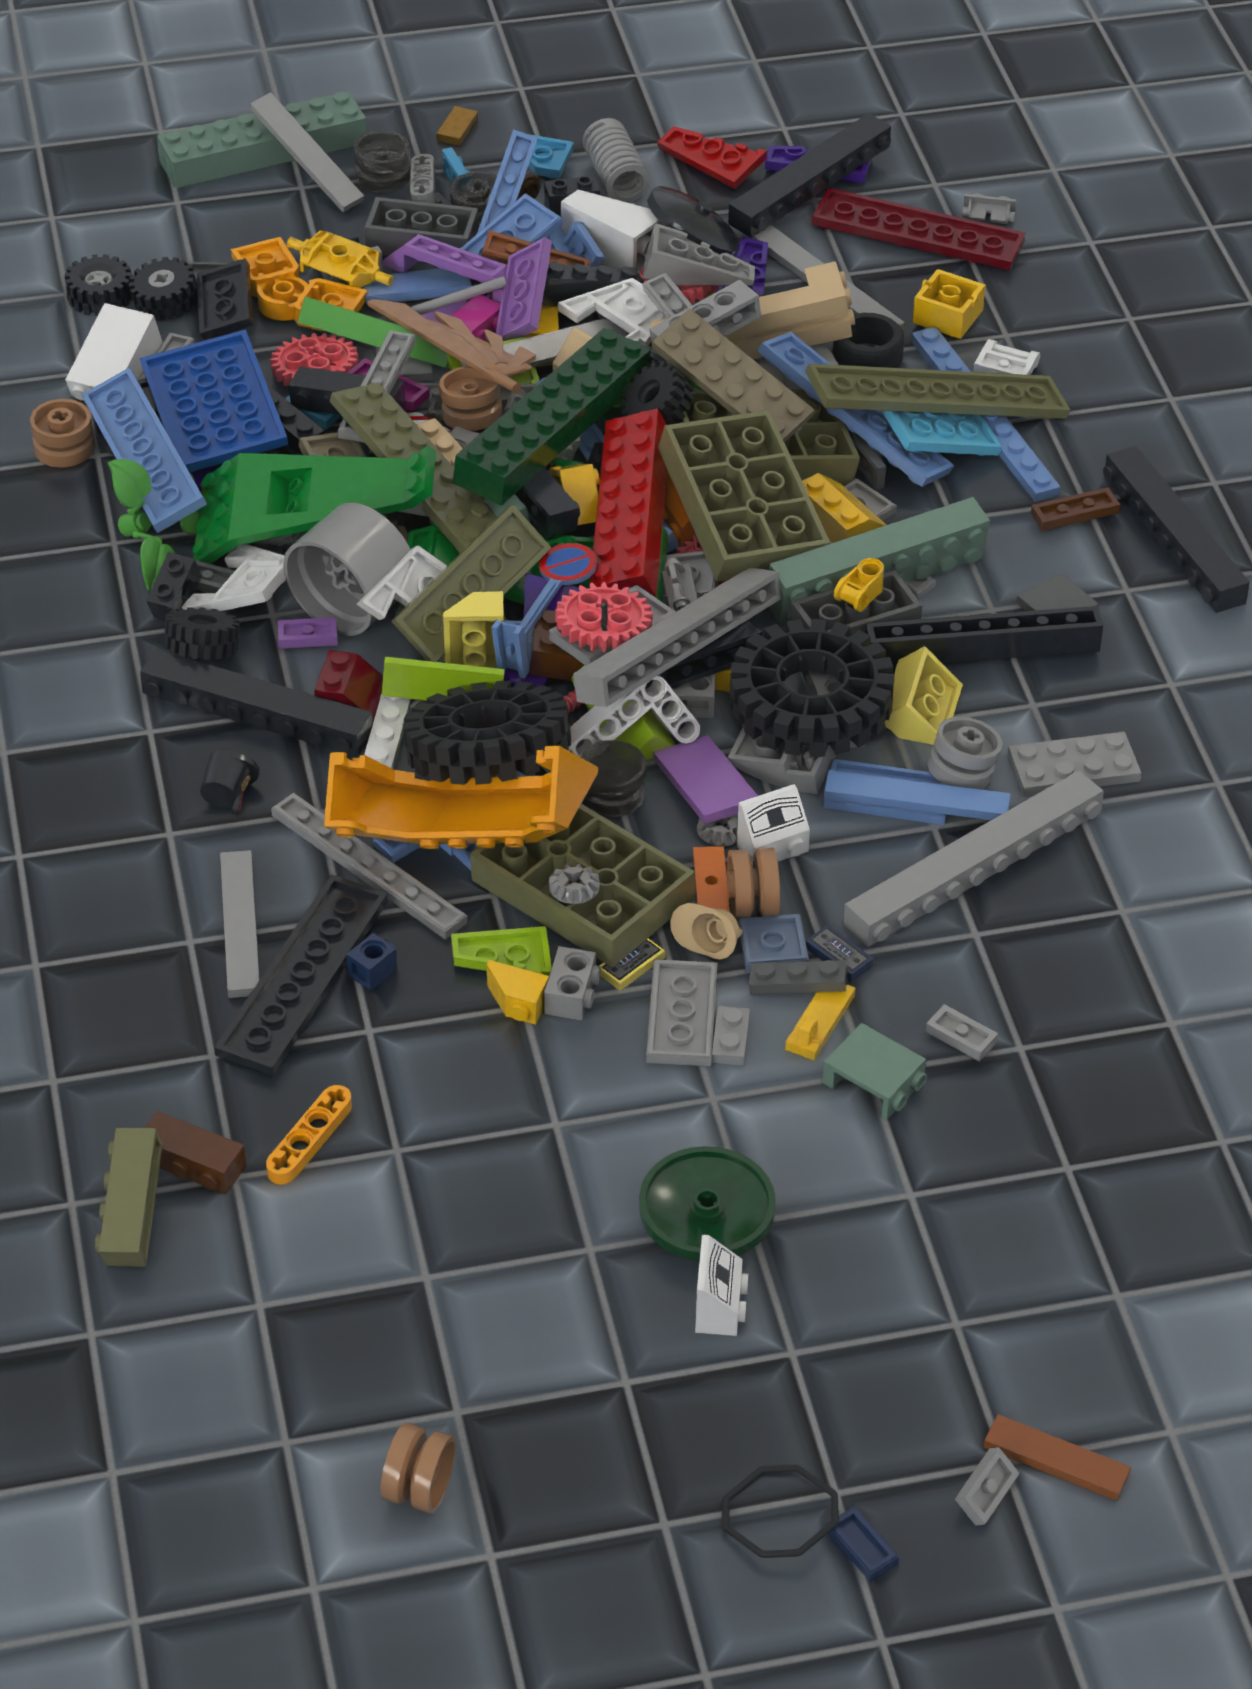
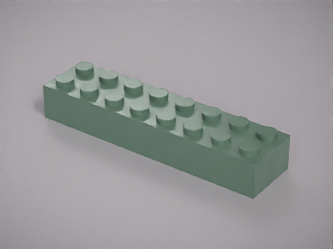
(247, 144)
(912, 547)

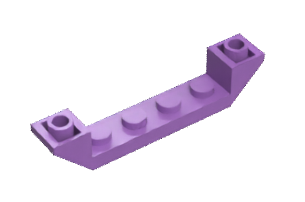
(446, 257)

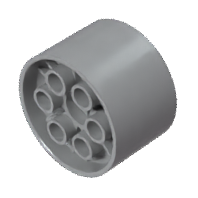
(342, 563)

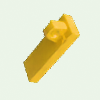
(819, 1022)

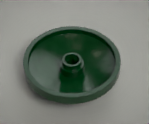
(706, 1194)

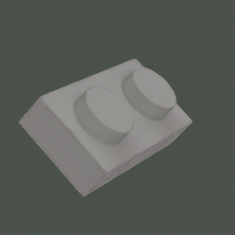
(961, 1032)
(730, 1035)
(987, 1486)

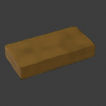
(457, 125)

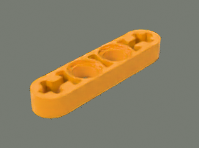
(305, 1132)

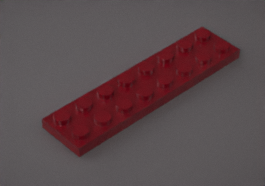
(919, 228)

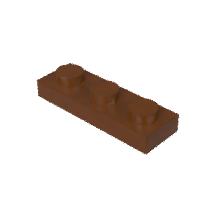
(1075, 509)

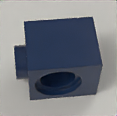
(372, 961)

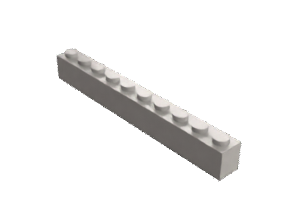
(676, 637)
(972, 858)

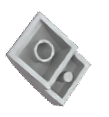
(781, 768)

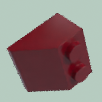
(350, 681)

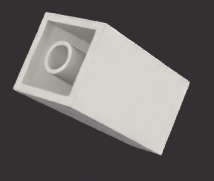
(615, 225)
(113, 345)

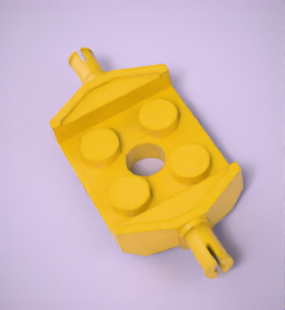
(357, 265)

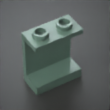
(876, 1066)

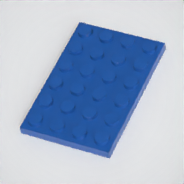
(214, 400)

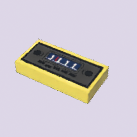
(633, 965)

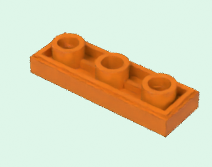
(711, 877)

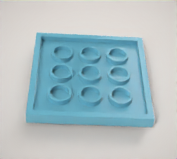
(943, 433)

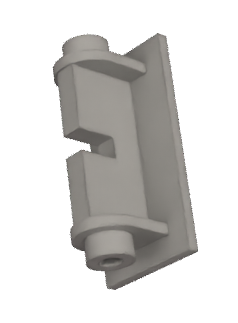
(977, 205)
(679, 584)

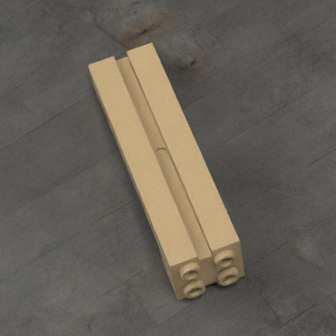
(811, 312)

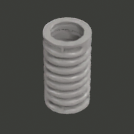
(616, 160)

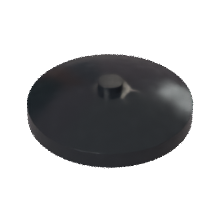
(694, 218)

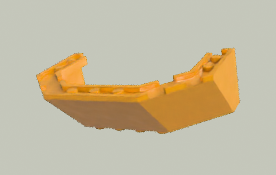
(395, 806)

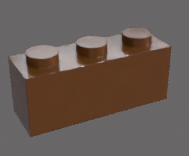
(198, 1153)

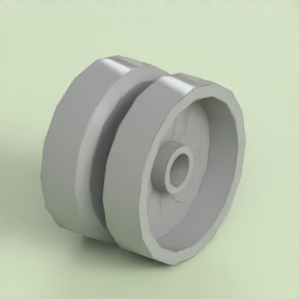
(964, 753)

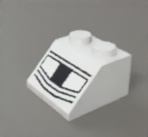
(774, 822)
(719, 1289)

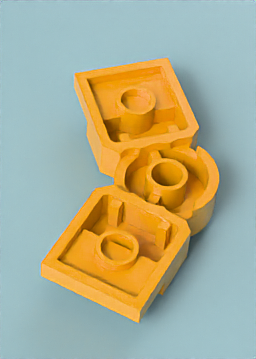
(279, 286)

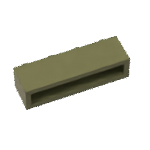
(129, 1197)

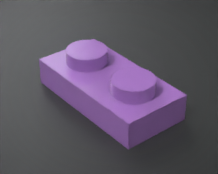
(307, 633)

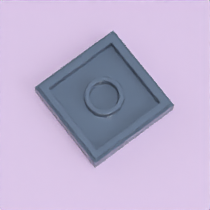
(772, 939)

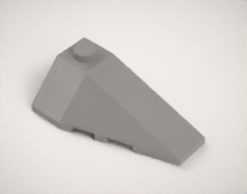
(692, 263)

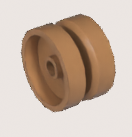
(469, 399)
(62, 433)
(757, 882)
(418, 1467)

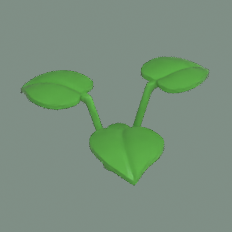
(130, 485)

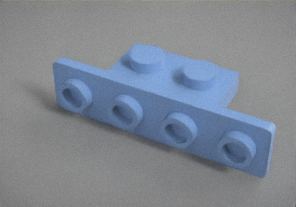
(577, 242)

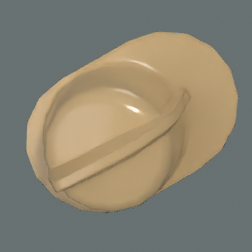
(705, 930)

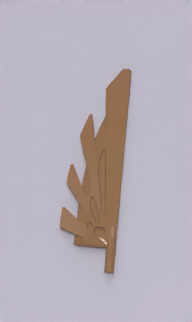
(459, 342)

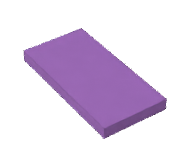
(524, 290)
(704, 778)

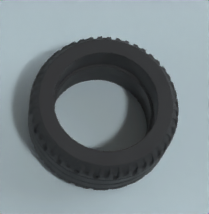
(876, 330)

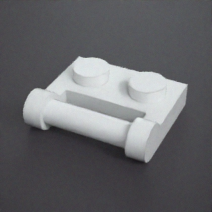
(1005, 360)

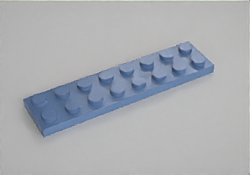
(794, 356)
(139, 436)

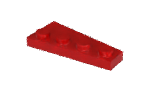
(712, 156)

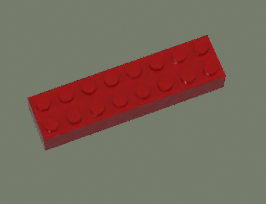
(630, 503)

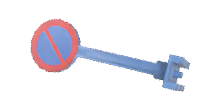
(559, 566)

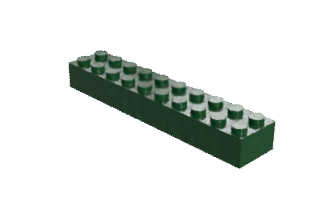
(549, 417)

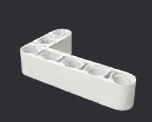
(620, 719)

